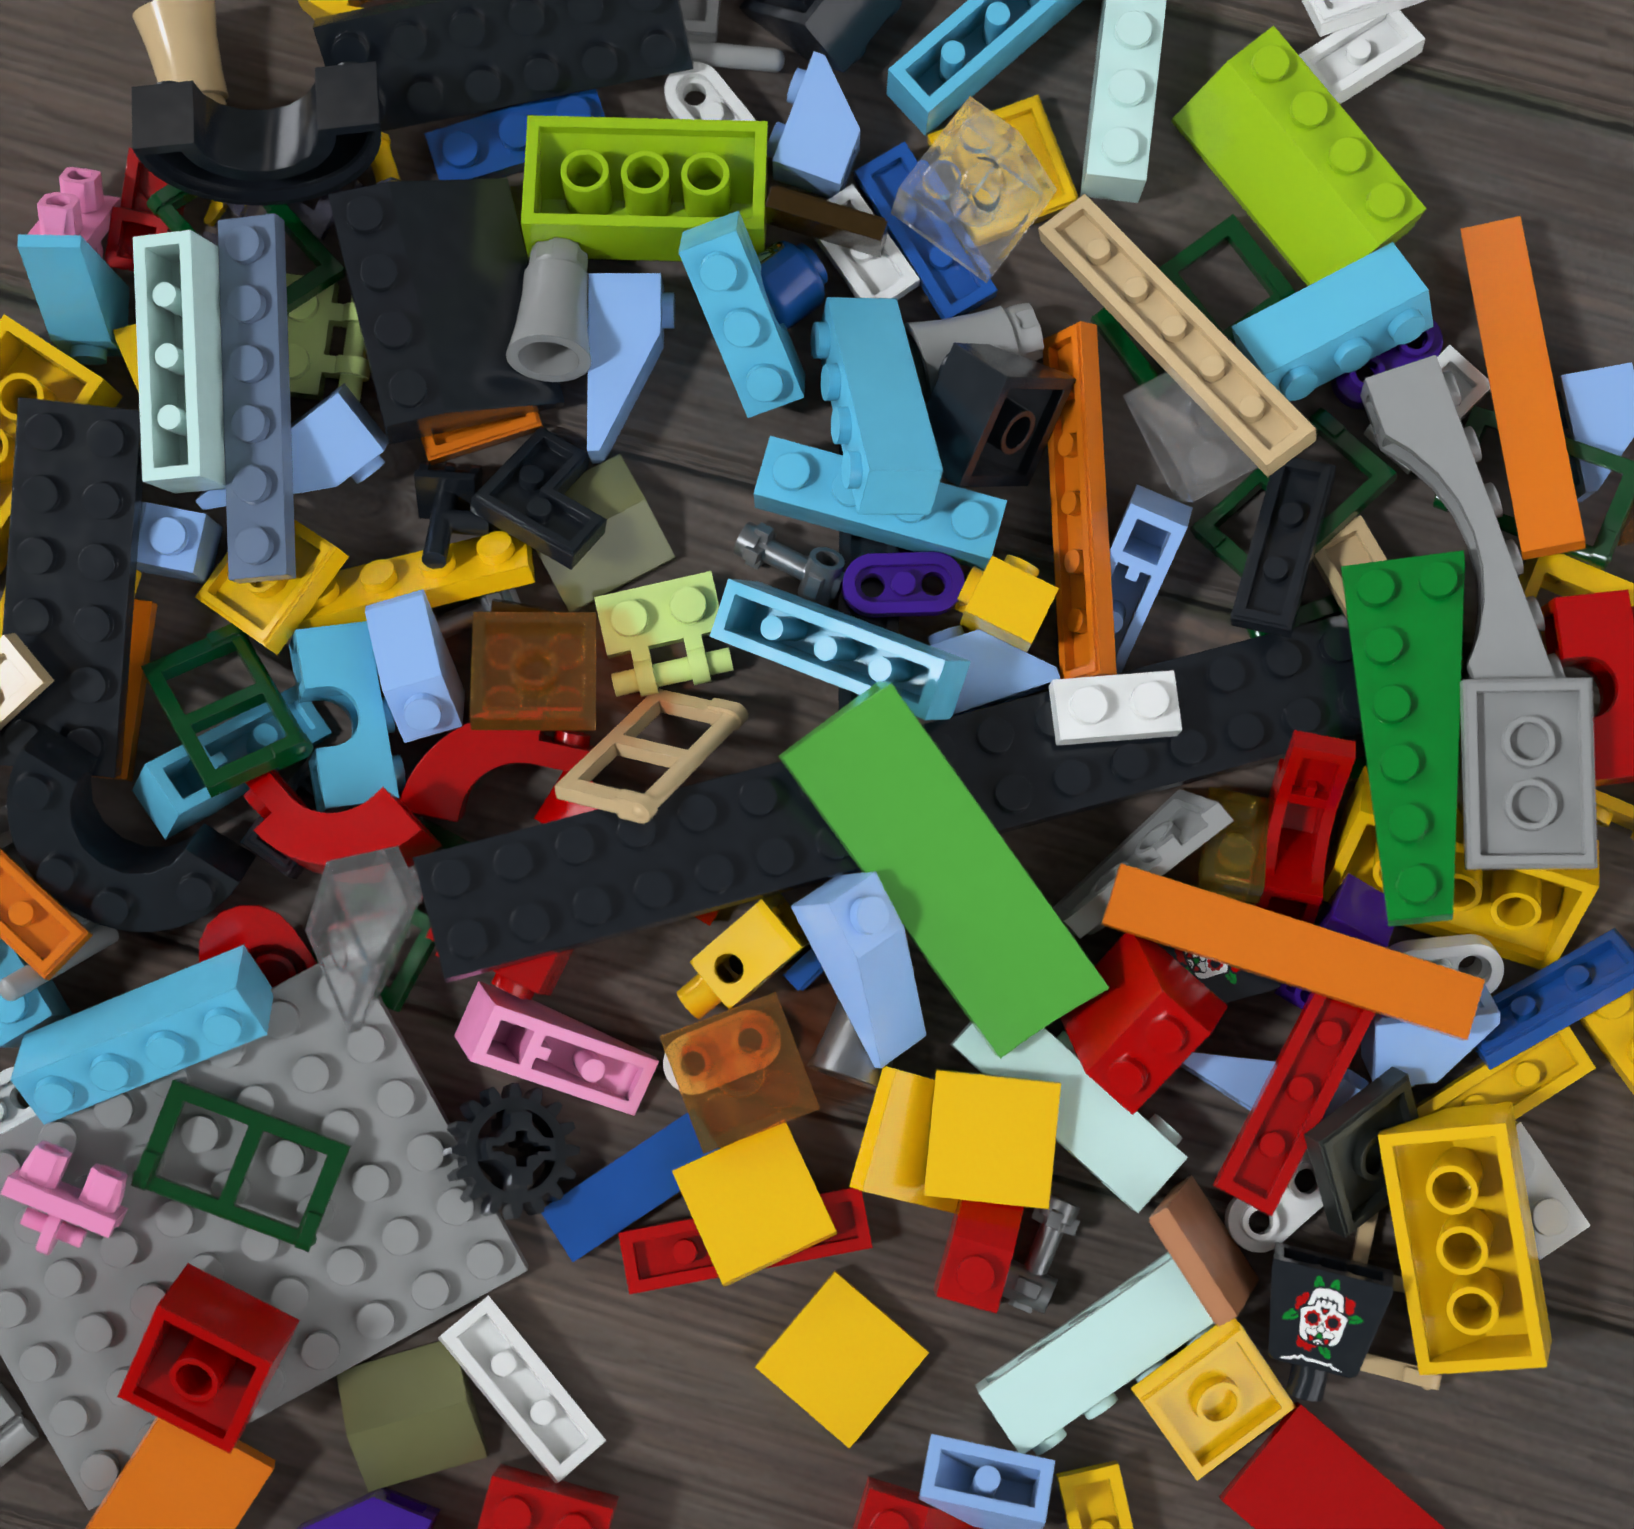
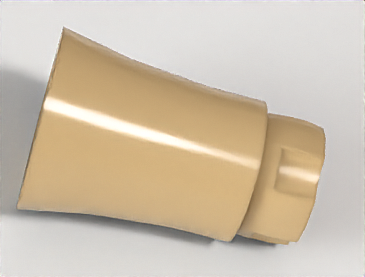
(183, 43)

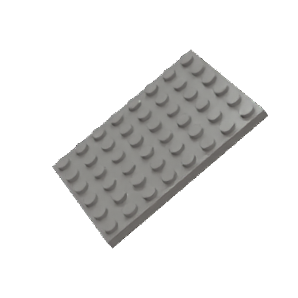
(385, 1257)

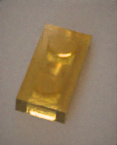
(1236, 856)

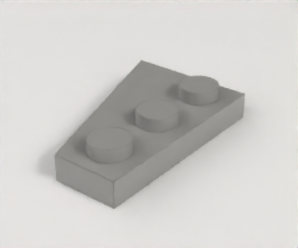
(1155, 847)

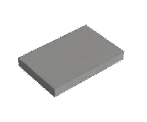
(1528, 774)

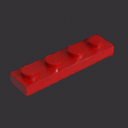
(1292, 1101)
(676, 1254)

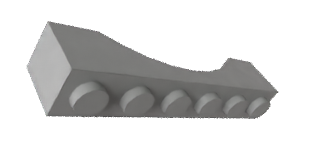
(1420, 428)

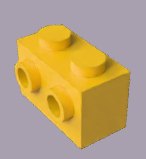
(1005, 601)

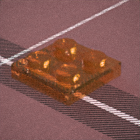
(533, 671)
(739, 1072)

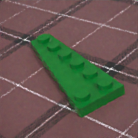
(1408, 680)

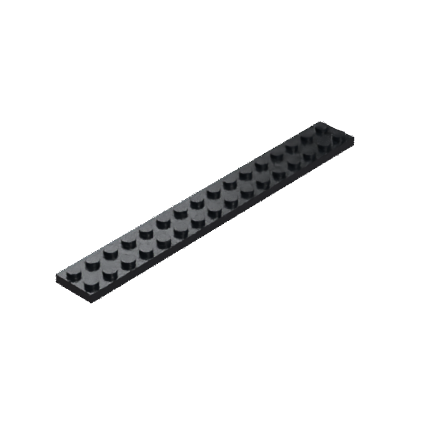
(763, 836)

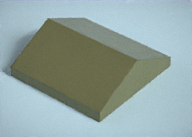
(631, 541)
(410, 1415)

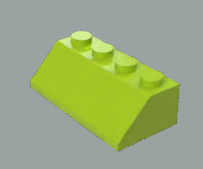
(1296, 160)
(640, 182)

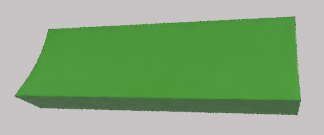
(942, 868)

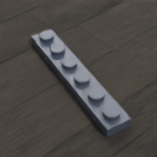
(256, 399)

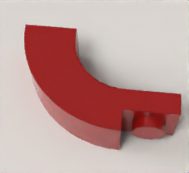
(456, 762)
(1301, 821)
(318, 837)

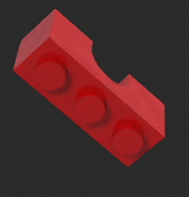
(1598, 638)

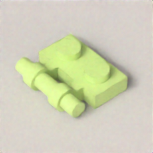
(310, 341)
(659, 617)

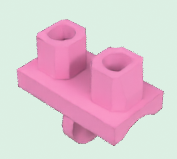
(77, 209)
(40, 1187)

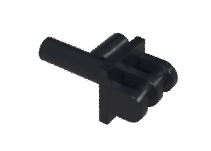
(446, 500)

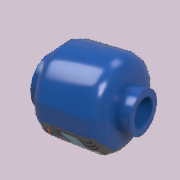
(792, 281)

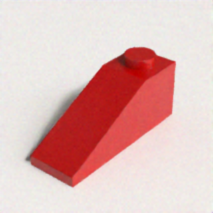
(978, 1254)

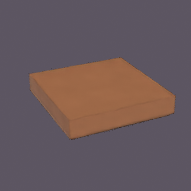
(1204, 1251)

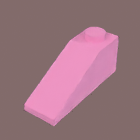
(553, 1050)

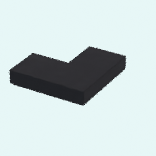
(530, 499)

